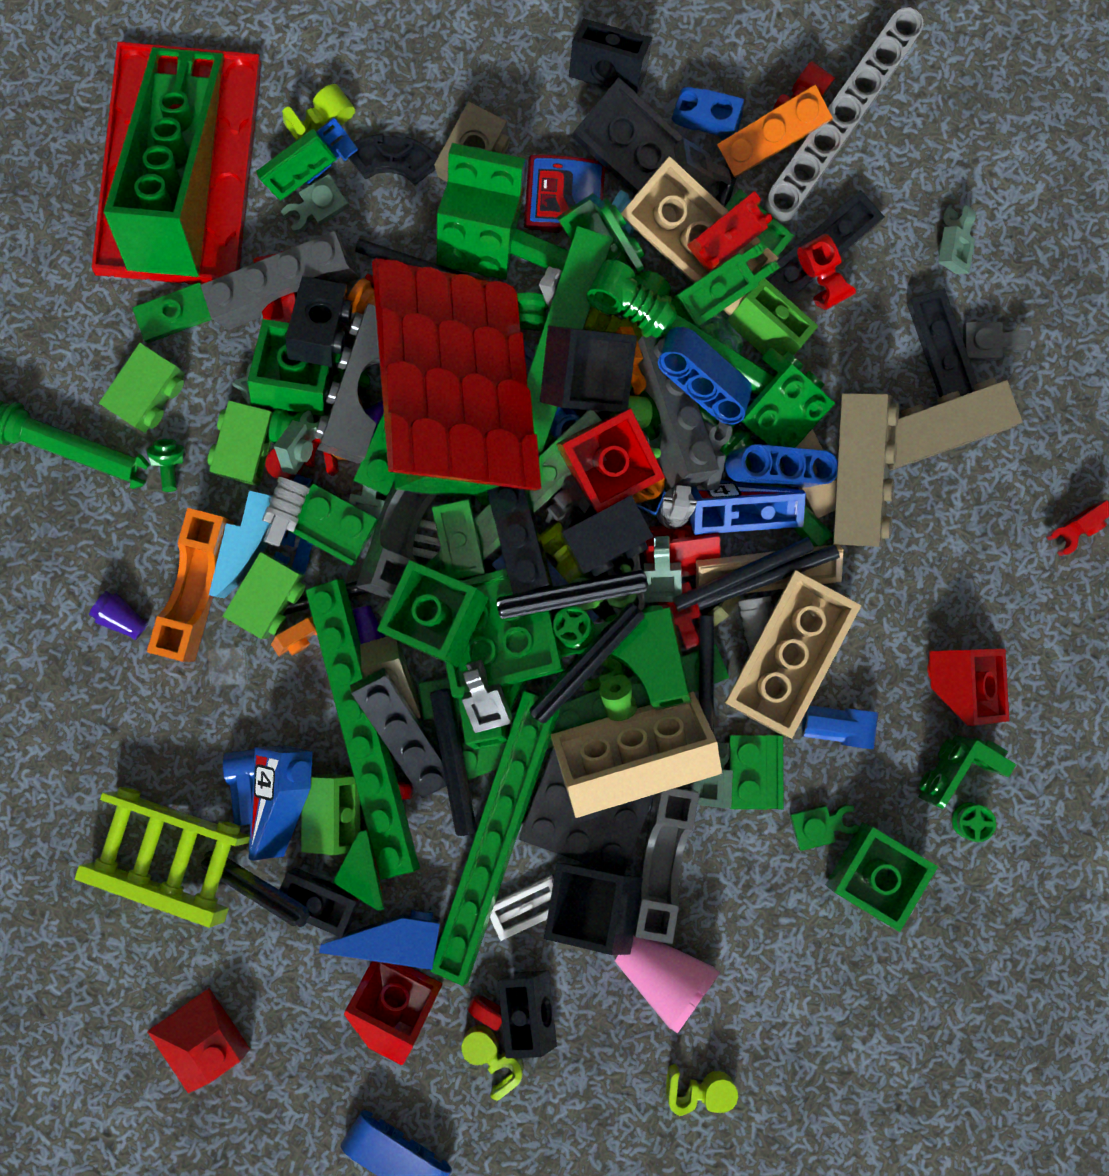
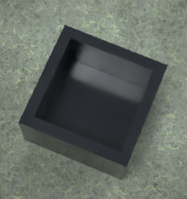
(587, 369)
(606, 536)
(593, 909)

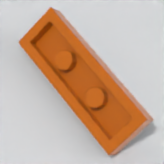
(775, 131)

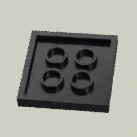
(597, 839)

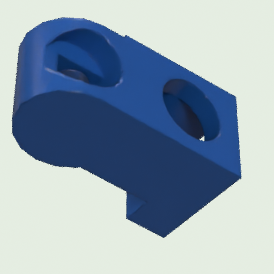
(708, 111)

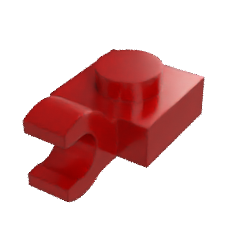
(1088, 522)
(684, 619)

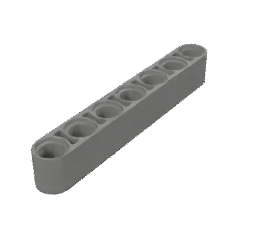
(853, 104)

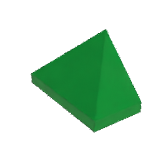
(359, 873)

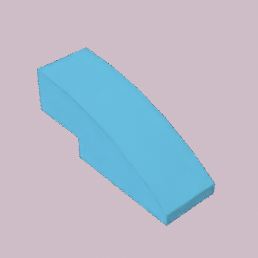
(240, 546)

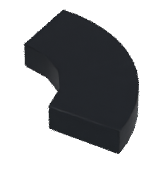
(393, 155)

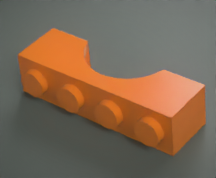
(183, 619)

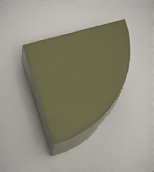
(722, 610)

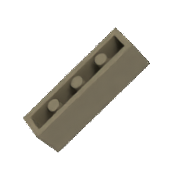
(954, 422)
(864, 469)

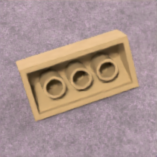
(673, 212)
(792, 654)
(636, 757)

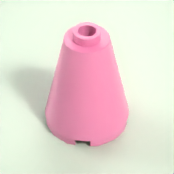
(667, 979)

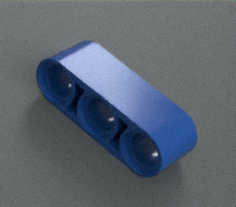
(705, 375)
(797, 464)
(386, 1152)

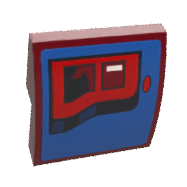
(557, 185)

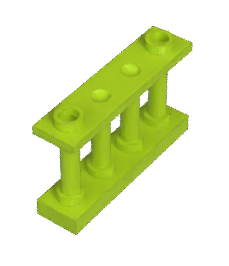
(137, 883)

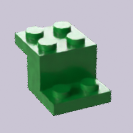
(479, 210)

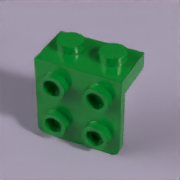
(607, 220)
(788, 404)
(956, 758)

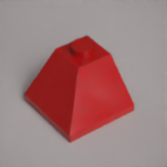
(611, 460)
(972, 683)
(391, 1008)
(199, 1041)

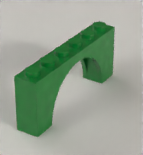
(648, 651)

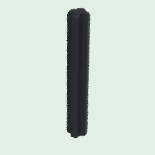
(572, 594)
(586, 663)
(453, 762)
(261, 892)

